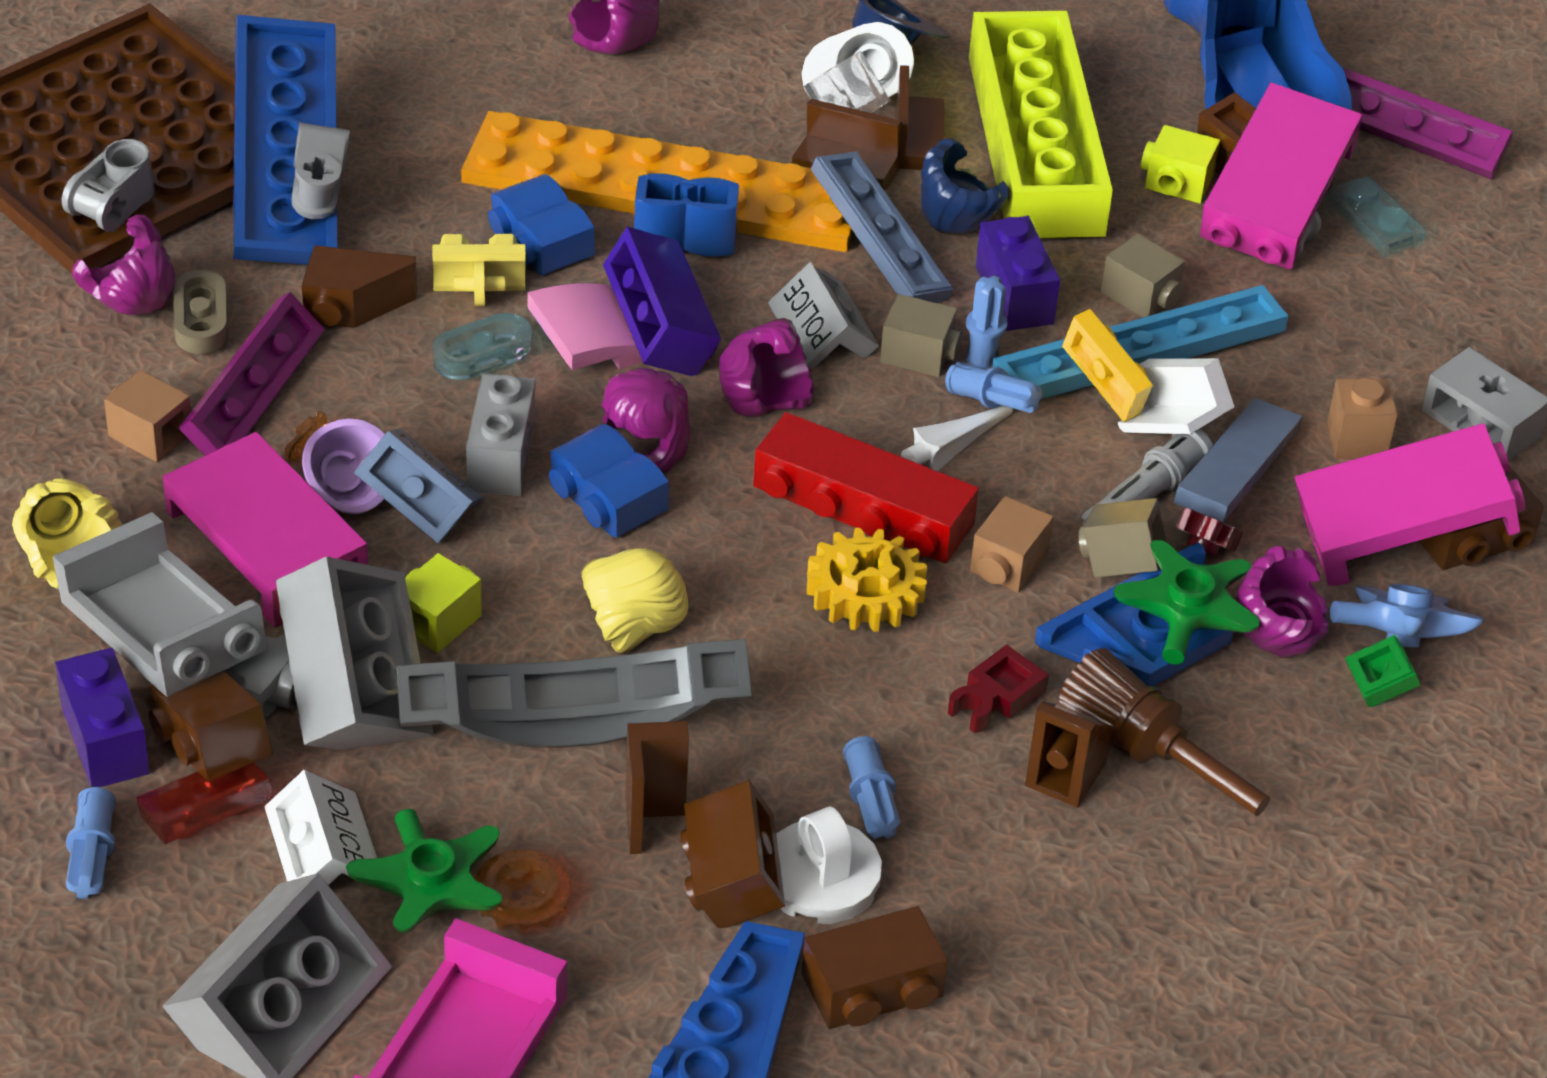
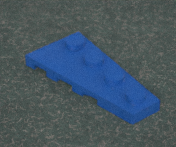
(740, 1012)

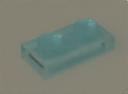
(1376, 216)

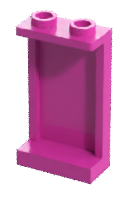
(1279, 175)
(1407, 497)
(260, 515)
(478, 1010)

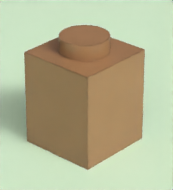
(147, 415)
(1361, 417)
(1011, 544)

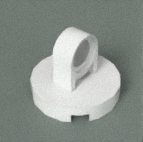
(827, 868)

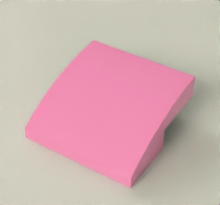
(584, 324)

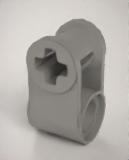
(318, 169)
(111, 185)

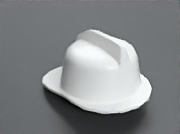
(879, 42)

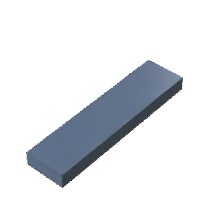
(880, 227)
(1238, 460)

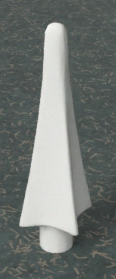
(940, 442)

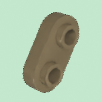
(200, 311)

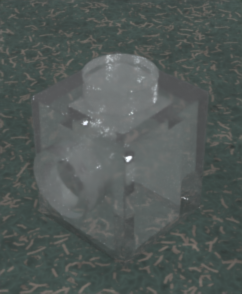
(849, 85)

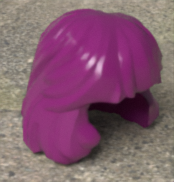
(614, 24)
(136, 282)
(766, 370)
(650, 407)
(1285, 602)

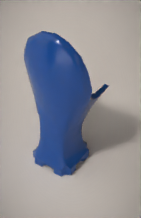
(1258, 44)

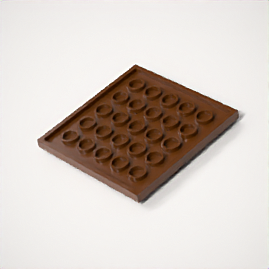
(107, 85)

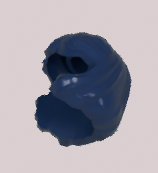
(953, 196)

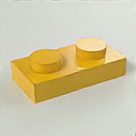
(1107, 365)

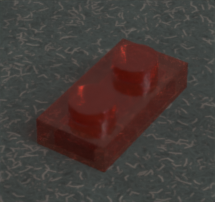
(195, 803)

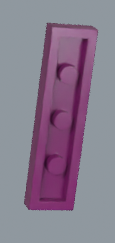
(1428, 126)
(253, 376)

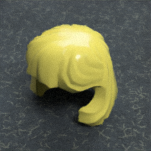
(58, 518)
(635, 596)

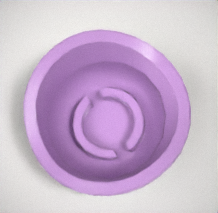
(333, 457)

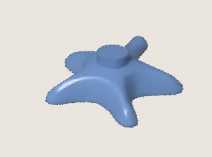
(1404, 611)

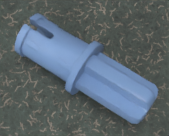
(986, 322)
(993, 387)
(872, 787)
(90, 842)

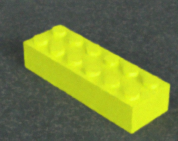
(1040, 122)

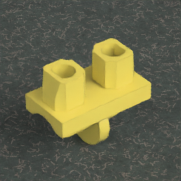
(478, 266)

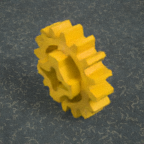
(866, 579)

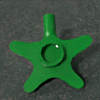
(1189, 598)
(430, 872)

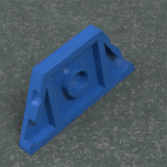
(1127, 632)

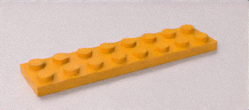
(604, 170)

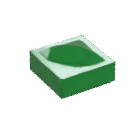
(1382, 671)

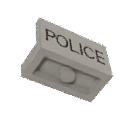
(822, 315)

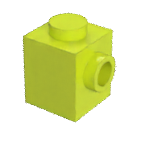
(1180, 163)
(442, 601)

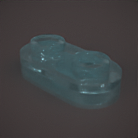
(482, 346)

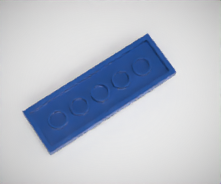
(280, 79)

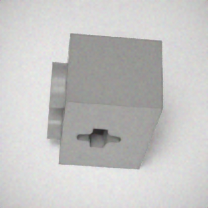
(1478, 391)
(501, 434)

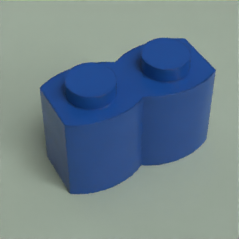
(693, 211)
(545, 221)
(609, 480)

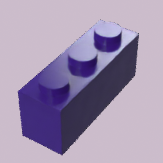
(661, 302)

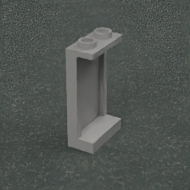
(156, 606)

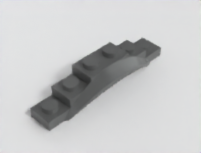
(572, 699)

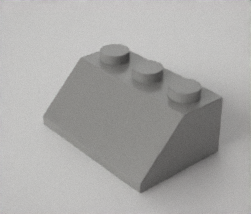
(343, 643)
(279, 982)

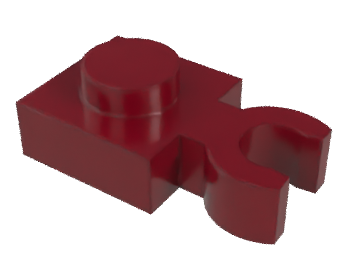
(1208, 532)
(999, 683)

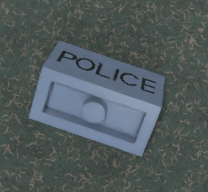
(417, 484)

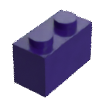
(1017, 256)
(102, 718)

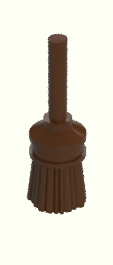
(1147, 723)

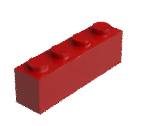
(865, 486)

